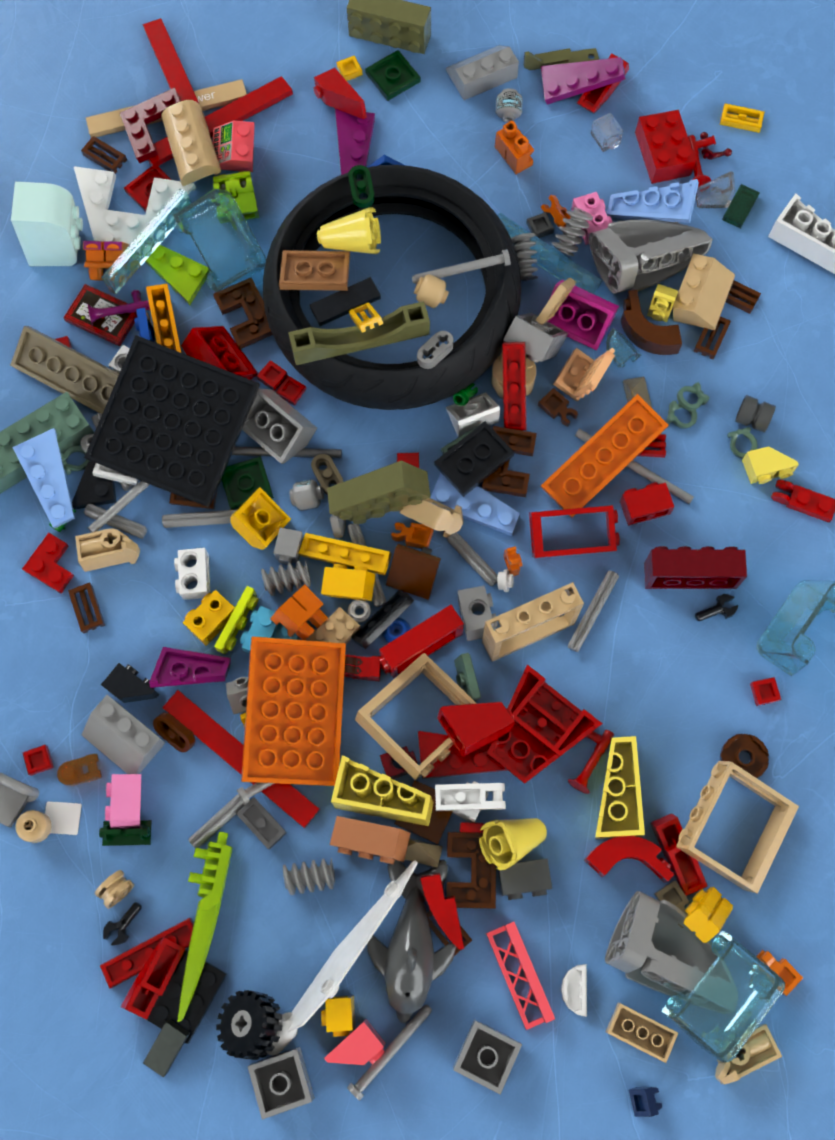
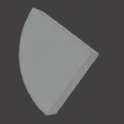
(338, 526)

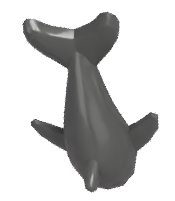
(410, 960)

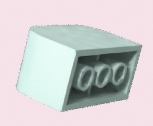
(46, 224)

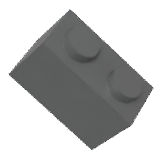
(525, 878)

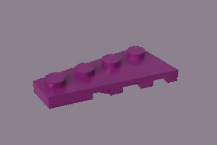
(575, 78)

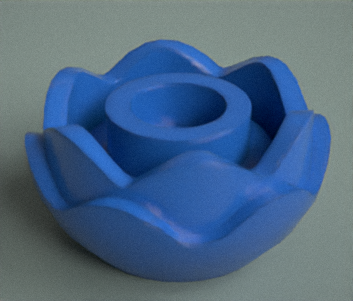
(400, 624)

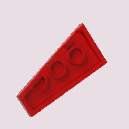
(454, 763)

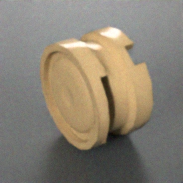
(114, 889)

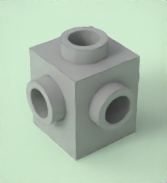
(237, 694)

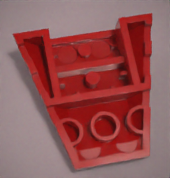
(542, 729)

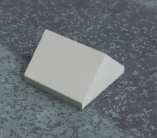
(474, 413)

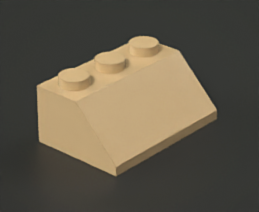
(703, 292)

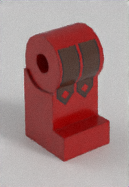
(362, 668)

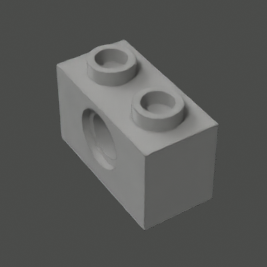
(475, 600)

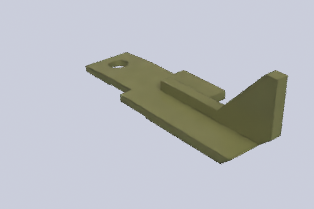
(563, 56)

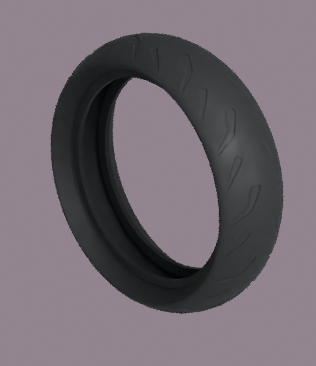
(417, 194)

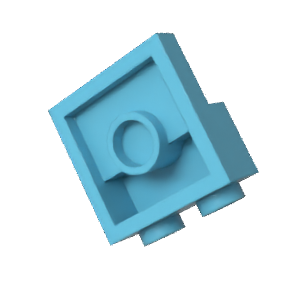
(263, 627)

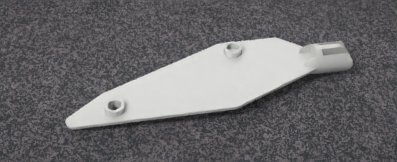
(339, 963)

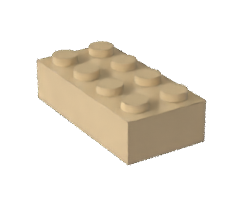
(336, 629)
(641, 1032)

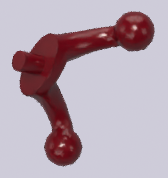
(709, 154)

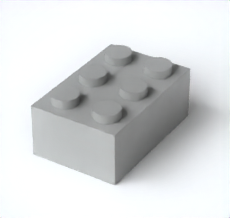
(541, 340)

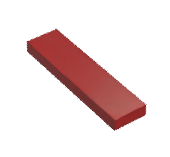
(514, 385)
(132, 961)

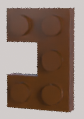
(248, 297)
(509, 481)
(482, 889)

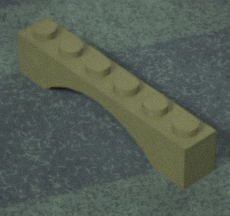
(318, 344)

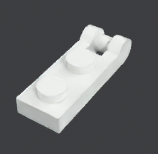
(469, 796)

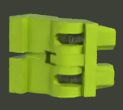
(241, 189)

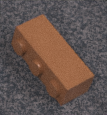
(370, 840)

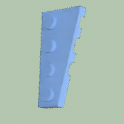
(663, 204)
(45, 471)
(477, 506)

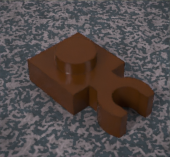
(556, 405)

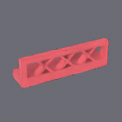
(529, 972)

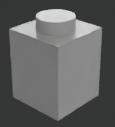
(288, 546)

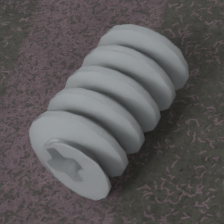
(572, 231)
(522, 247)
(286, 578)
(309, 877)

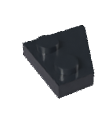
(93, 490)

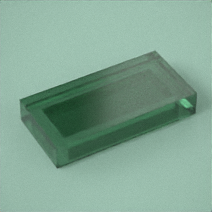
(740, 206)

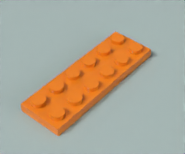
(604, 455)

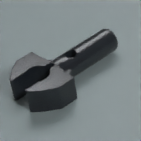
(718, 609)
(121, 925)

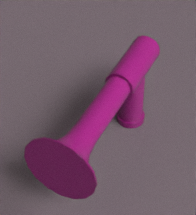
(96, 313)

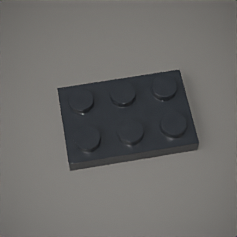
(474, 458)
(168, 1004)

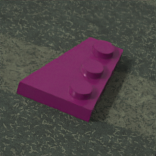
(188, 667)

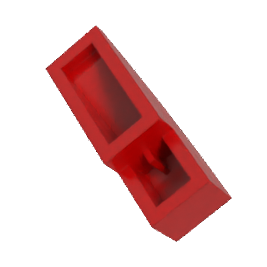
(596, 98)
(685, 867)
(442, 908)
(153, 978)

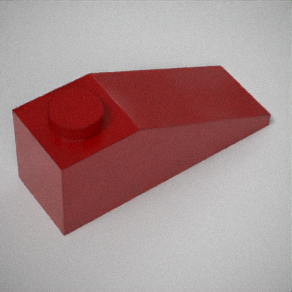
(338, 93)

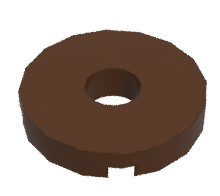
(751, 745)

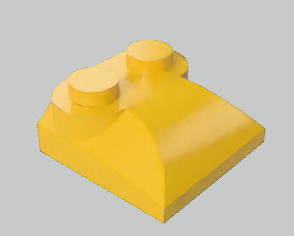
(259, 519)

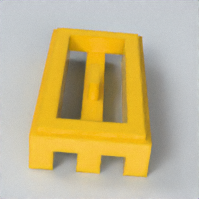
(742, 121)
(376, 318)

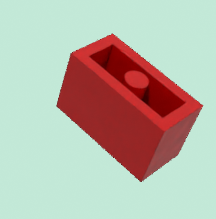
(646, 503)

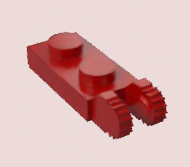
(805, 500)

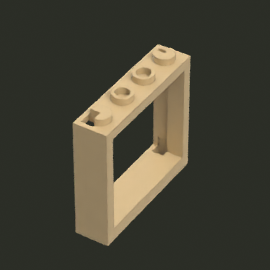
(532, 621)
(441, 680)
(769, 840)

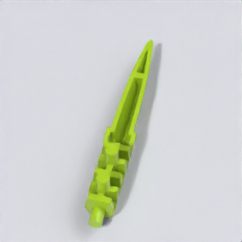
(211, 887)

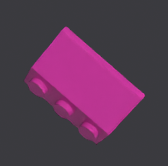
(584, 316)

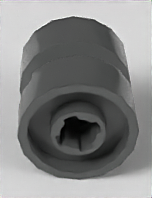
(754, 413)

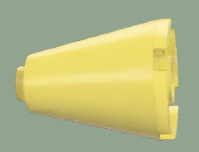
(352, 233)
(510, 840)

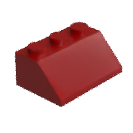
(219, 349)

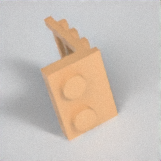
(582, 373)

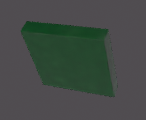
(392, 75)
(243, 480)

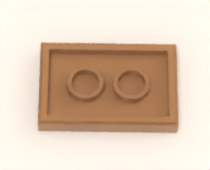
(314, 270)

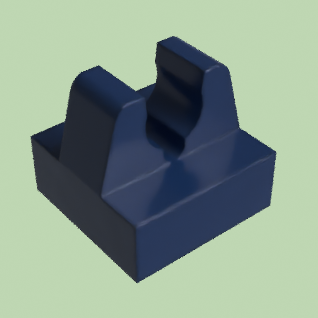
(644, 1101)

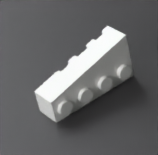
(806, 233)

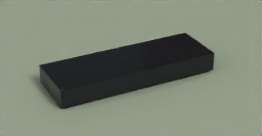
(342, 302)
(382, 619)

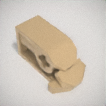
(436, 516)
(105, 549)
(755, 1053)

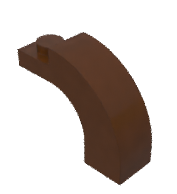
(644, 334)

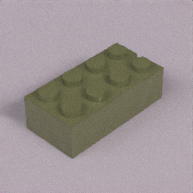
(390, 23)
(379, 492)

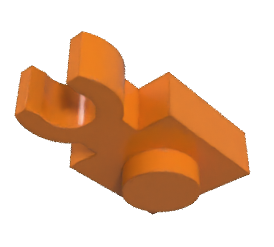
(415, 536)
(512, 560)

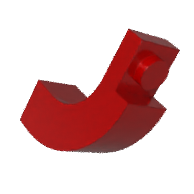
(629, 847)

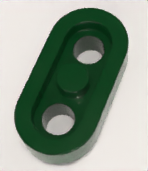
(361, 188)

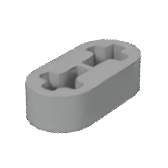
(432, 347)

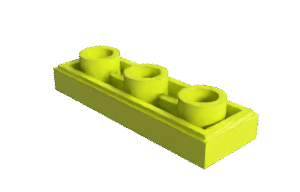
(237, 621)

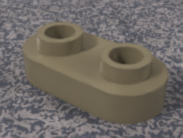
(327, 476)

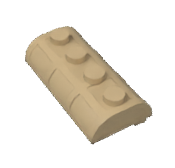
(190, 141)

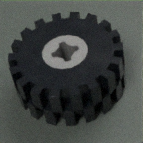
(256, 1036)

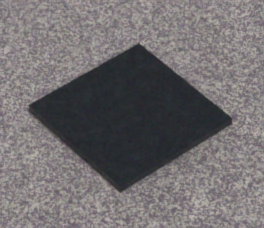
(172, 421)

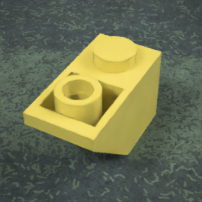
(662, 303)
(766, 464)

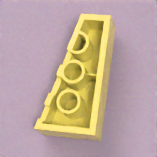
(378, 795)
(621, 798)

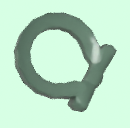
(696, 388)
(672, 418)
(746, 432)
(68, 467)

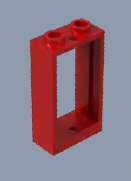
(536, 531)
(421, 639)

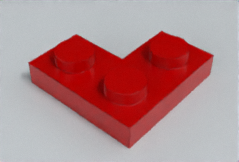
(44, 564)

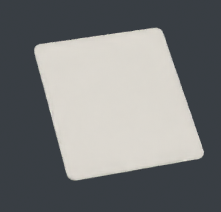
(64, 817)

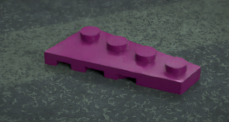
(353, 139)

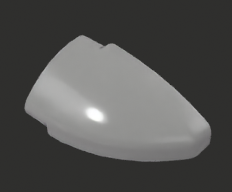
(644, 252)
(656, 949)

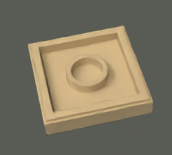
(556, 301)

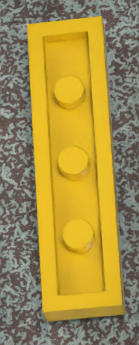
(344, 553)

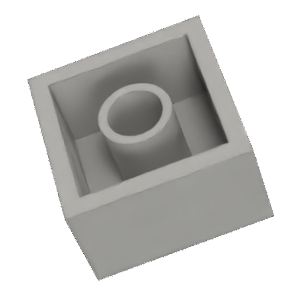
(487, 1056)
(281, 1083)

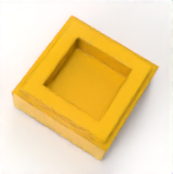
(349, 68)

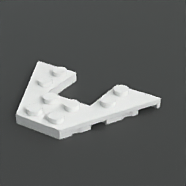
(117, 226)

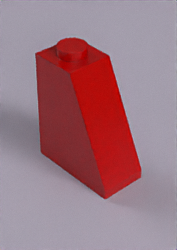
(475, 724)

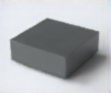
(540, 225)

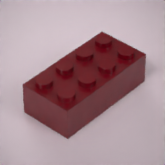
(695, 568)

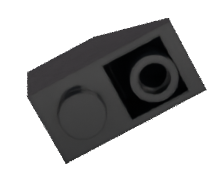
(127, 686)

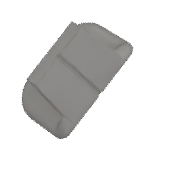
(14, 798)

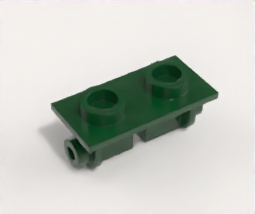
(122, 837)

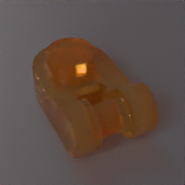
(72, 774)

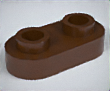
(174, 732)

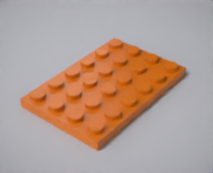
(293, 712)

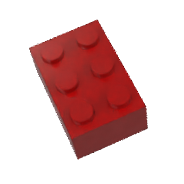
(665, 146)

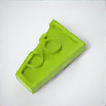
(178, 271)

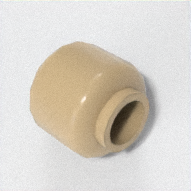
(431, 290)
(33, 826)

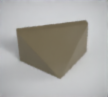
(636, 386)
(423, 852)

